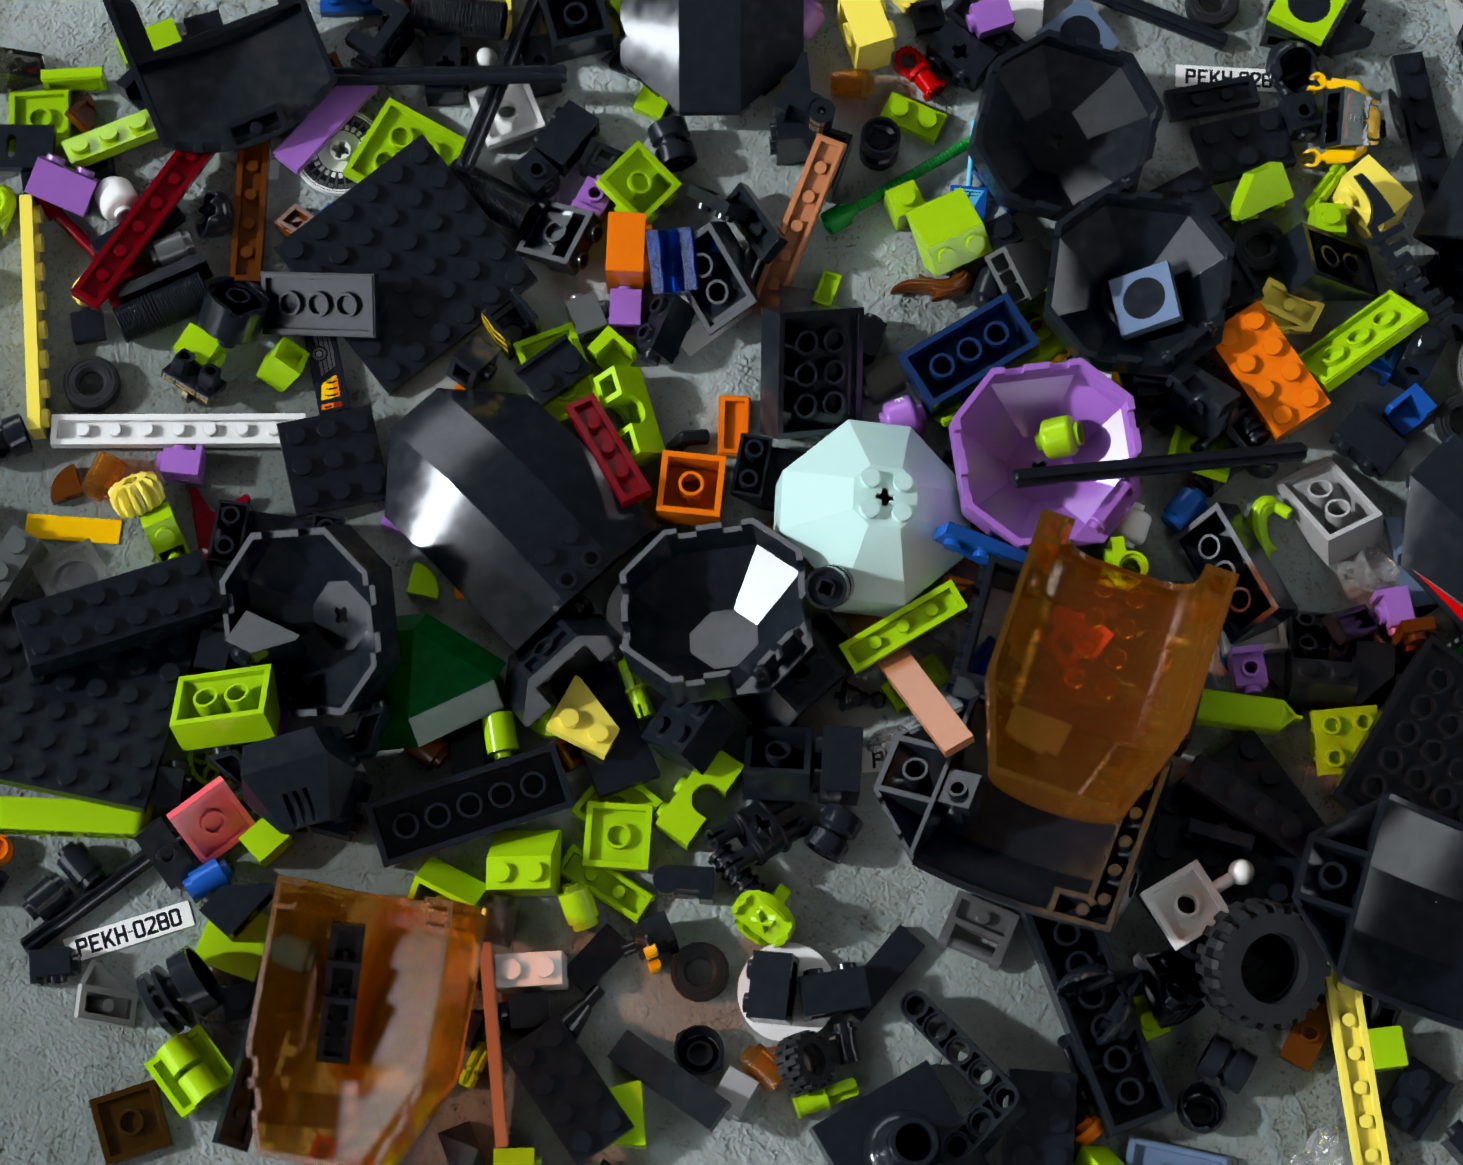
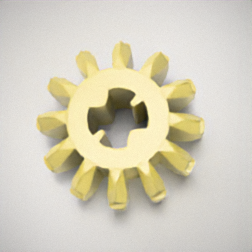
(136, 494)

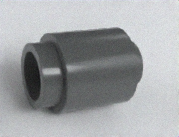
(171, 248)

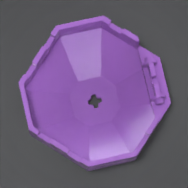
(997, 435)

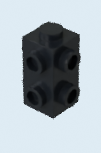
(663, 329)

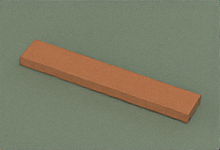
(800, 218)
(919, 694)
(493, 1047)

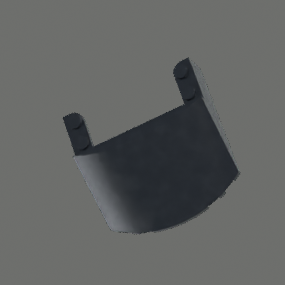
(231, 81)

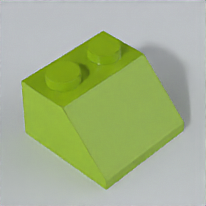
(948, 232)
(525, 863)
(446, 882)

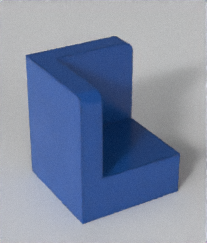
(1409, 410)

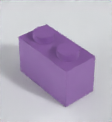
(62, 184)

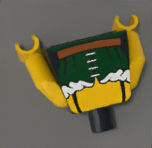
(1349, 121)

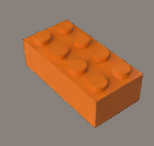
(1269, 373)

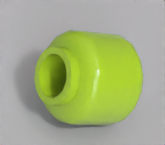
(1060, 437)

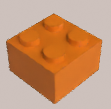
(627, 251)
(690, 488)

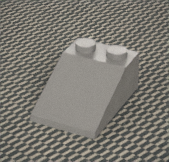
(1331, 511)

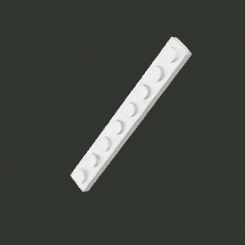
(167, 430)

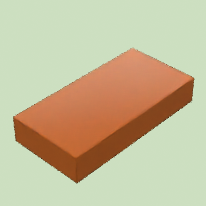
(732, 421)

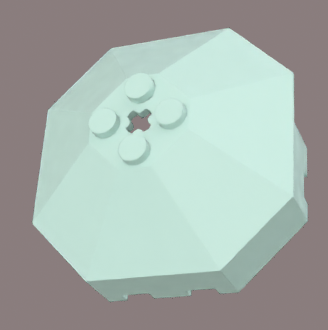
(833, 513)

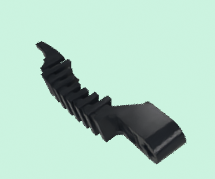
(1381, 212)

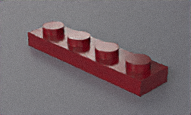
(608, 450)

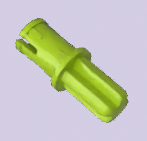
(637, 693)
(826, 1097)

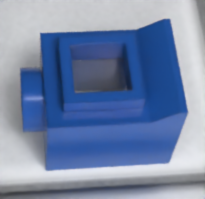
(1384, 363)

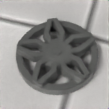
(1393, 115)

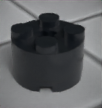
(233, 311)

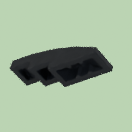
(340, 992)

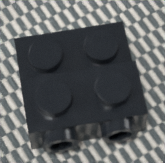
(560, 237)

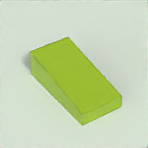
(826, 289)

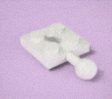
(527, 116)
(1192, 883)

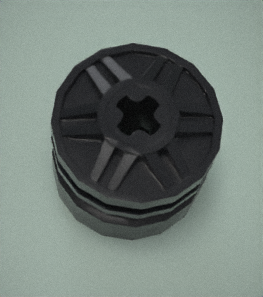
(176, 993)

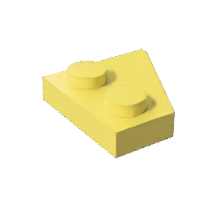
(1288, 311)
(583, 720)

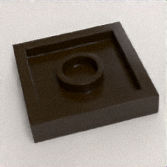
(131, 1122)

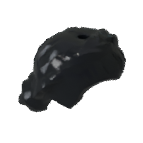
(1290, 67)

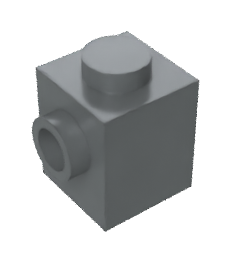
(587, 315)

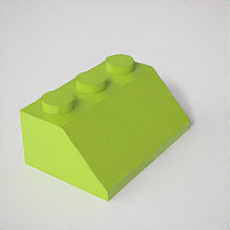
(225, 707)

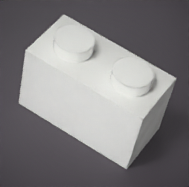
(531, 971)

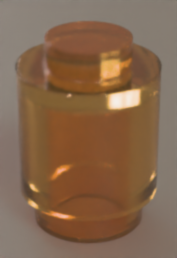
(852, 83)

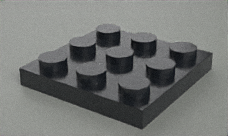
(333, 461)

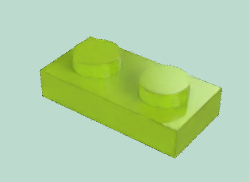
(914, 118)

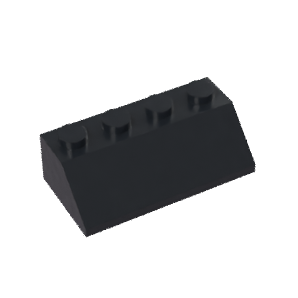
(1227, 541)

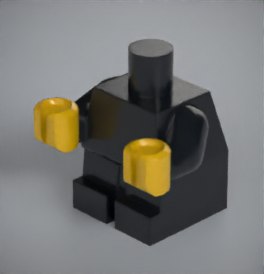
(651, 939)

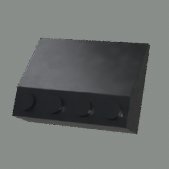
(810, 369)

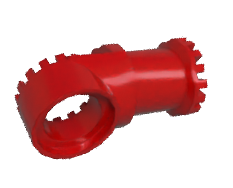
(919, 74)

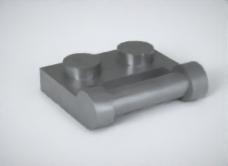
(982, 920)

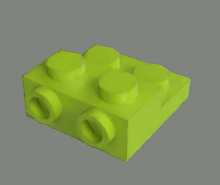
(639, 183)

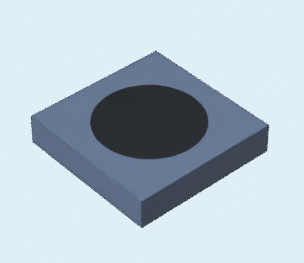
(1083, 22)
(1146, 300)

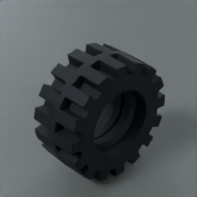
(804, 1062)

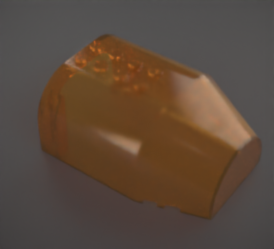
(1095, 677)
(406, 1033)

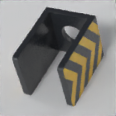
(519, 315)

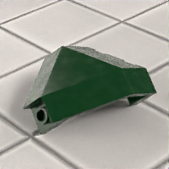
(438, 683)

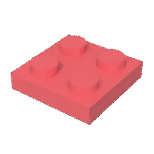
(211, 820)

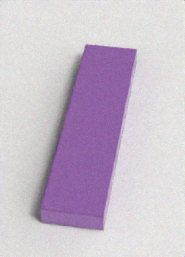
(322, 125)

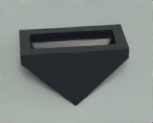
(461, 1145)

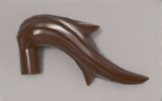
(940, 289)

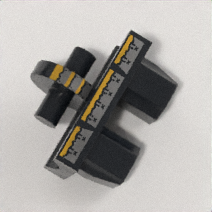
(194, 380)

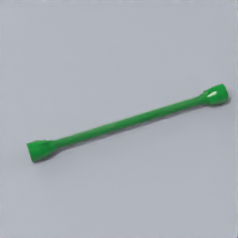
(841, 215)

